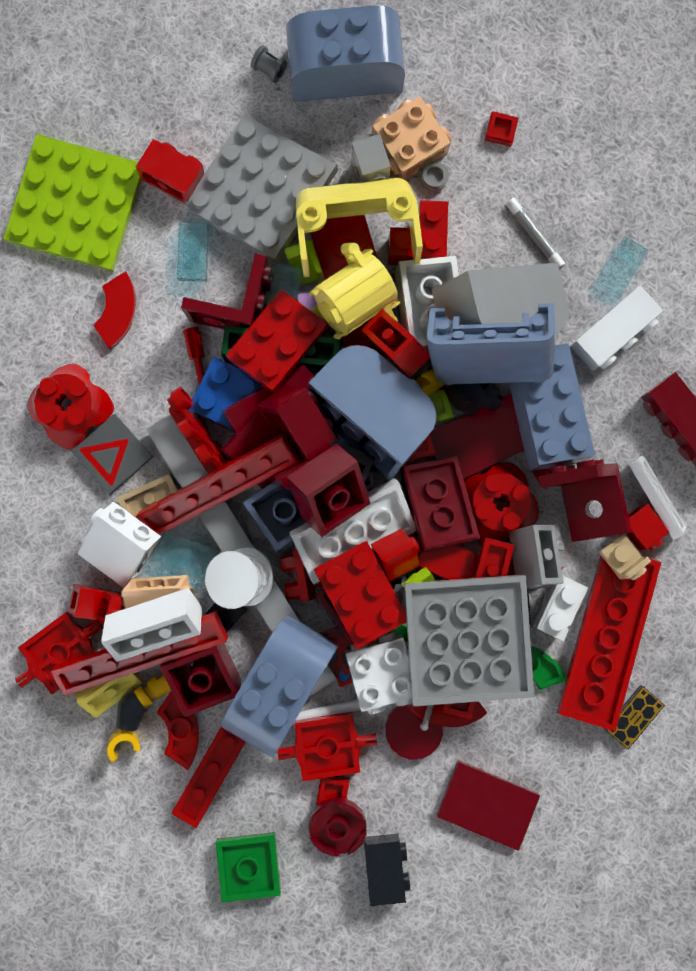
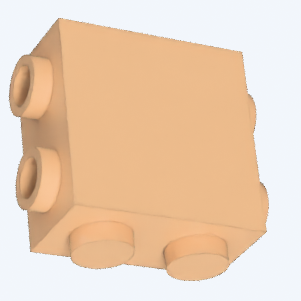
(412, 137)
(146, 589)

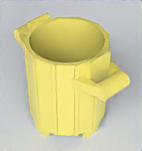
(355, 292)

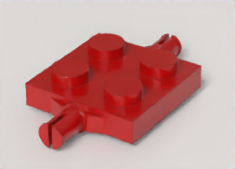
(54, 645)
(327, 746)

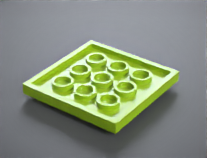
(74, 202)

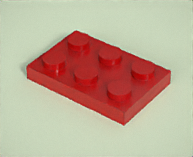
(277, 341)
(361, 594)

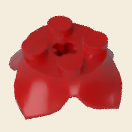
(89, 405)
(512, 484)

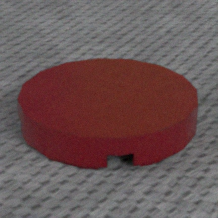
(407, 737)
(337, 827)

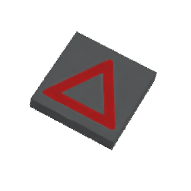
(112, 454)

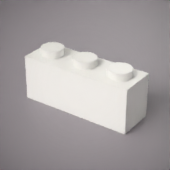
(617, 329)
(152, 625)

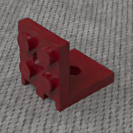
(253, 304)
(582, 486)

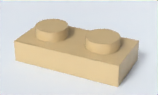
(147, 494)

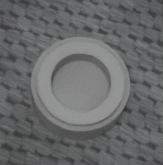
(434, 176)

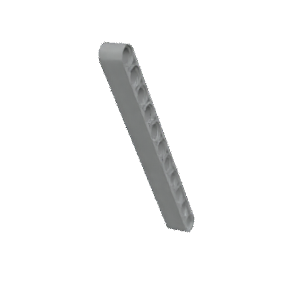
(222, 523)

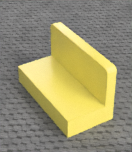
(103, 696)

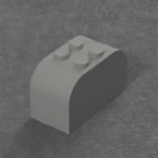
(503, 294)

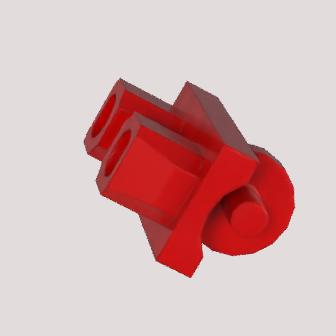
(303, 588)

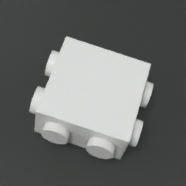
(117, 543)
(381, 673)

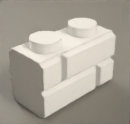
(559, 608)

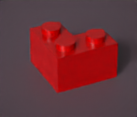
(434, 234)

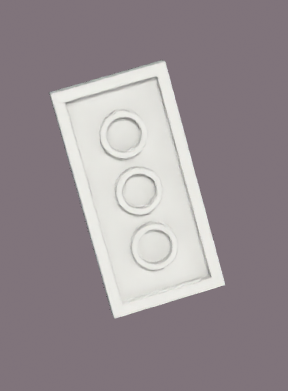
(383, 516)

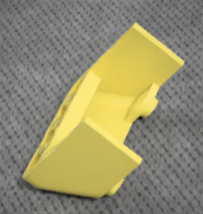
(353, 199)

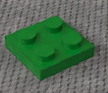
(248, 867)

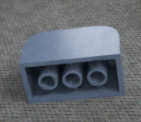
(345, 53)
(374, 407)
(278, 685)

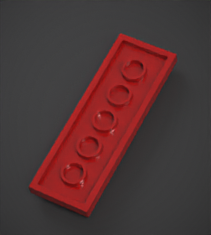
(607, 646)

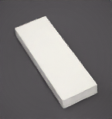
(658, 497)

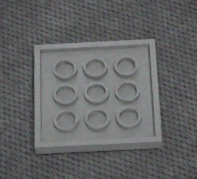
(255, 187)
(469, 640)

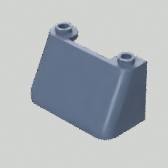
(492, 350)

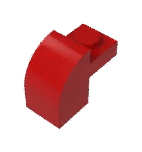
(94, 602)

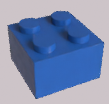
(219, 389)

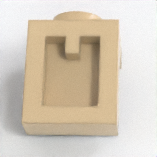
(624, 558)

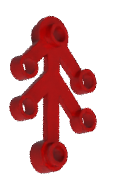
(209, 450)

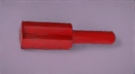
(195, 350)

